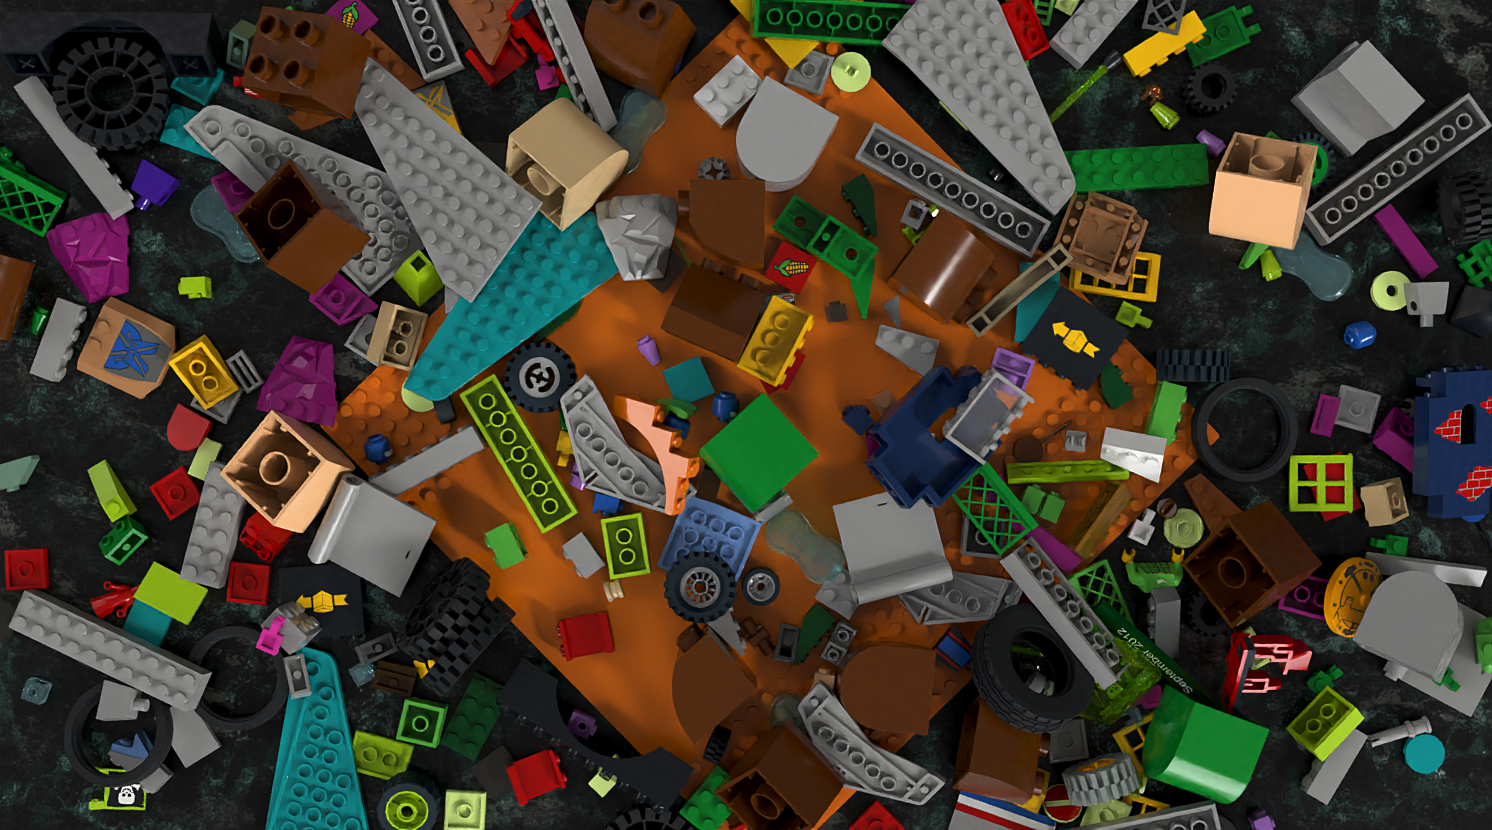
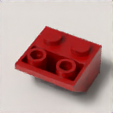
(264, 537)

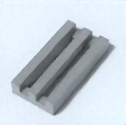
(261, 381)

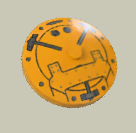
(1350, 594)

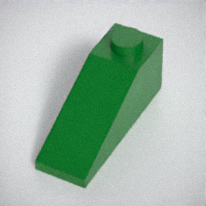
(862, 289)

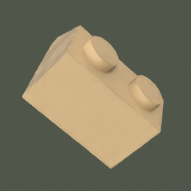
(1384, 502)

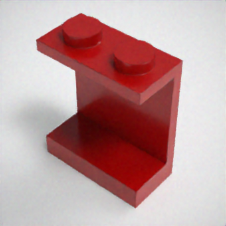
(509, 59)
(585, 635)
(535, 775)

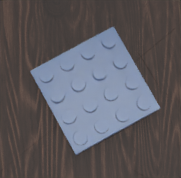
(713, 530)

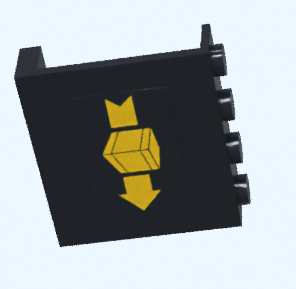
(1074, 339)
(327, 594)

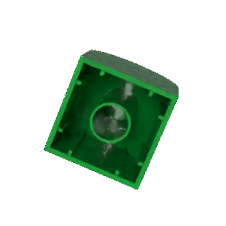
(757, 453)
(1201, 747)

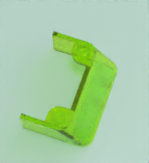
(1110, 704)

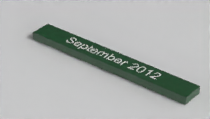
(1170, 669)

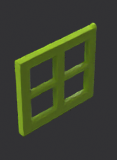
(1321, 483)

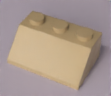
(396, 336)

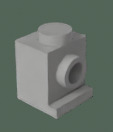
(917, 206)

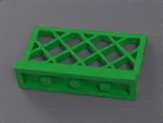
(37, 187)
(1009, 500)

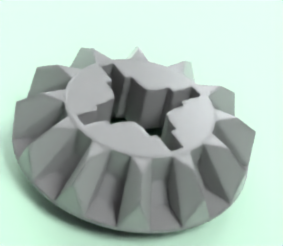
(719, 164)

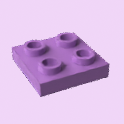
(1013, 366)

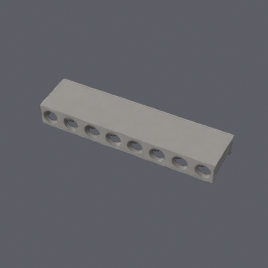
(1063, 614)

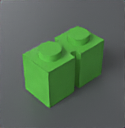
(1050, 506)

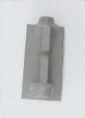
(772, 506)

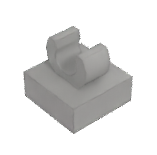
(1075, 440)

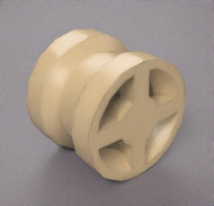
(613, 590)

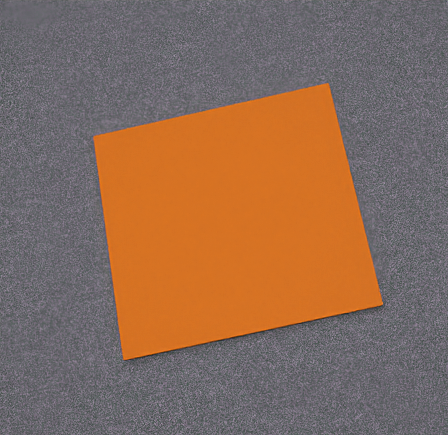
(839, 370)

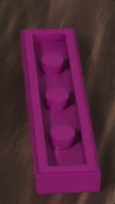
(1405, 241)
(1056, 551)

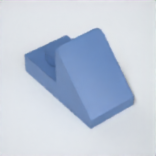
(139, 748)

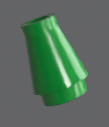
(40, 319)

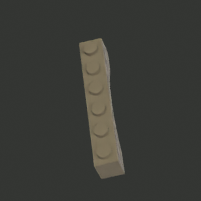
(1019, 288)

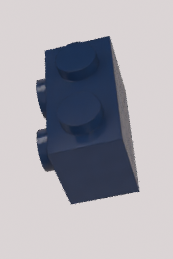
(857, 418)

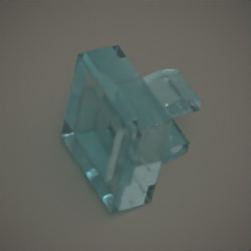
(1135, 715)

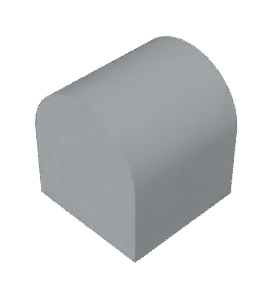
(781, 136)
(1413, 623)

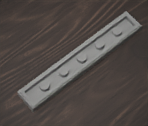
(1445, 571)

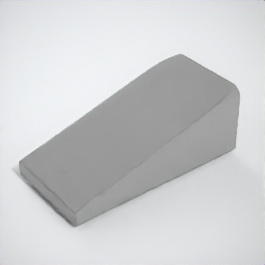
(297, 676)

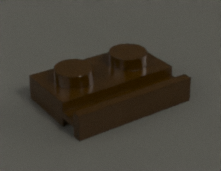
(395, 677)

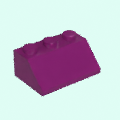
(1397, 437)

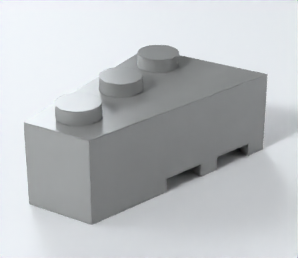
(908, 348)

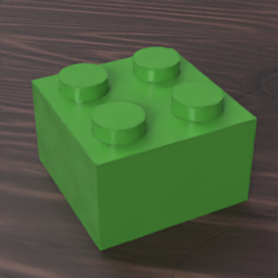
(506, 545)
(422, 721)

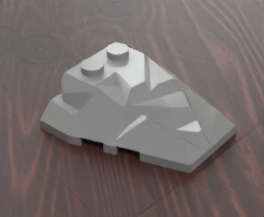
(638, 233)

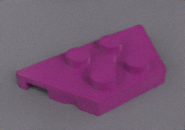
(343, 301)

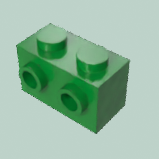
(123, 540)

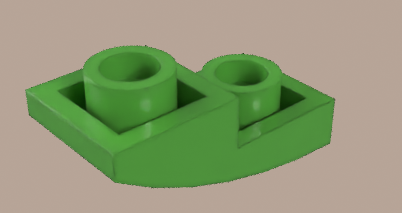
(679, 407)

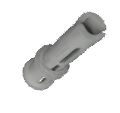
(1407, 729)

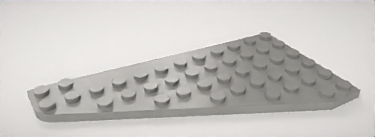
(979, 74)
(259, 150)
(452, 192)

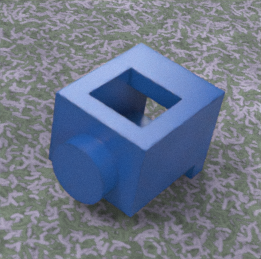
(607, 504)

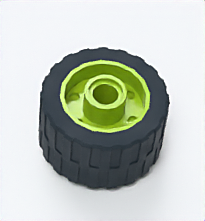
(409, 802)

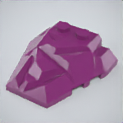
(94, 254)
(302, 383)

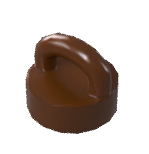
(1167, 508)

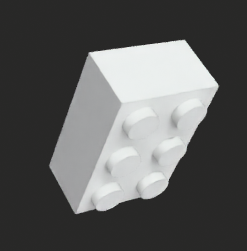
(728, 91)

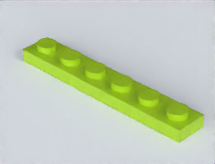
(1064, 471)

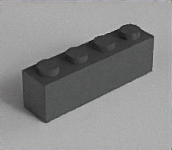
(1164, 619)

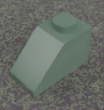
(240, 44)
(17, 472)

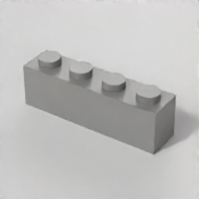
(59, 340)
(1327, 775)

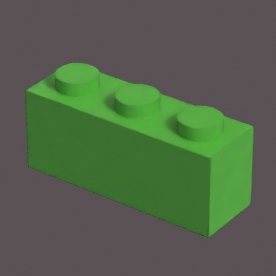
(1166, 411)

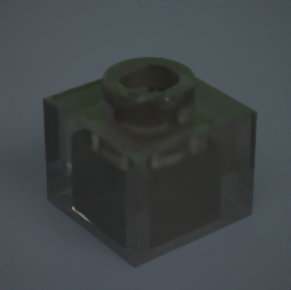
(835, 312)

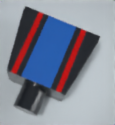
(953, 650)

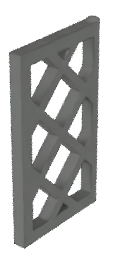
(1178, 16)

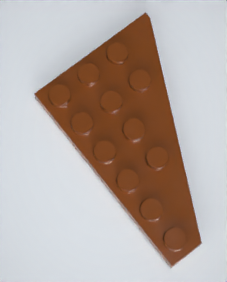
(485, 24)
(388, 60)

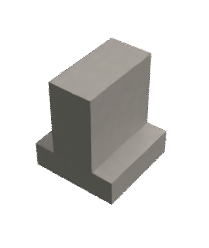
(1357, 98)

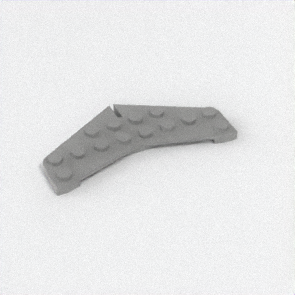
(602, 449)
(962, 599)
(864, 763)

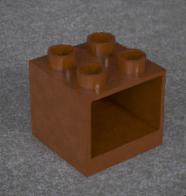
(306, 62)

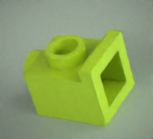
(195, 287)

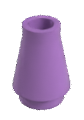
(1214, 144)
(648, 348)

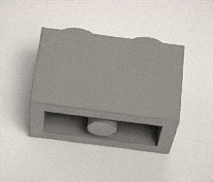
(583, 555)

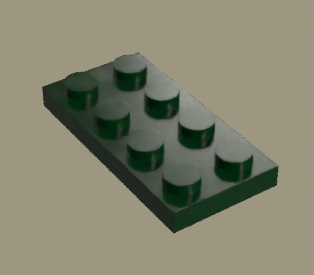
(473, 717)

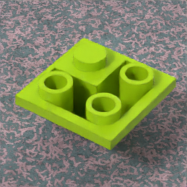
(419, 278)

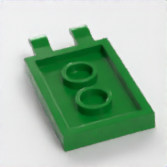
(1223, 34)

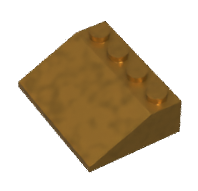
(1099, 518)

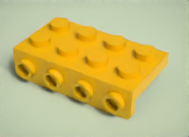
(775, 341)

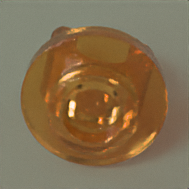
(1153, 91)

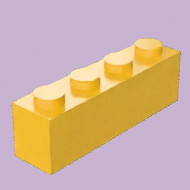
(1162, 45)

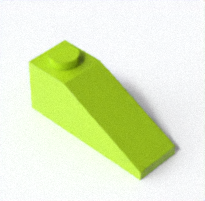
(110, 492)

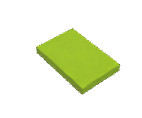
(170, 594)
(380, 755)

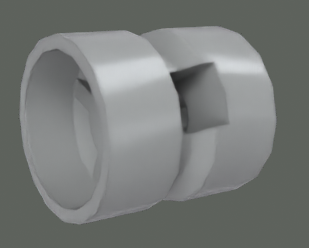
(1038, 682)

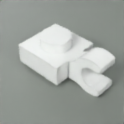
(1142, 530)

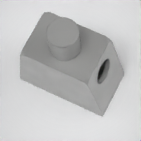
(1426, 300)
(120, 702)

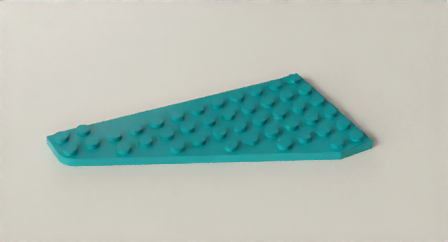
(529, 289)
(316, 764)

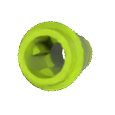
(1167, 117)
(1270, 267)

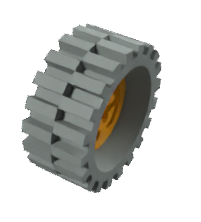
(1100, 779)

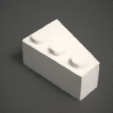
(1134, 452)

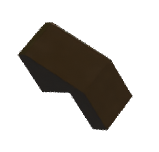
(708, 485)

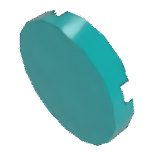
(1424, 753)

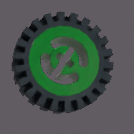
(1323, 160)

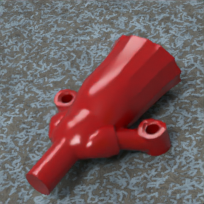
(114, 600)

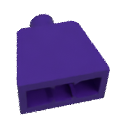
(153, 185)

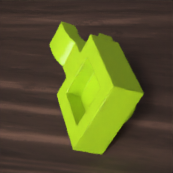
(1130, 315)

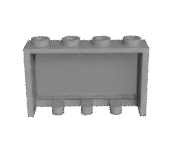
(986, 414)

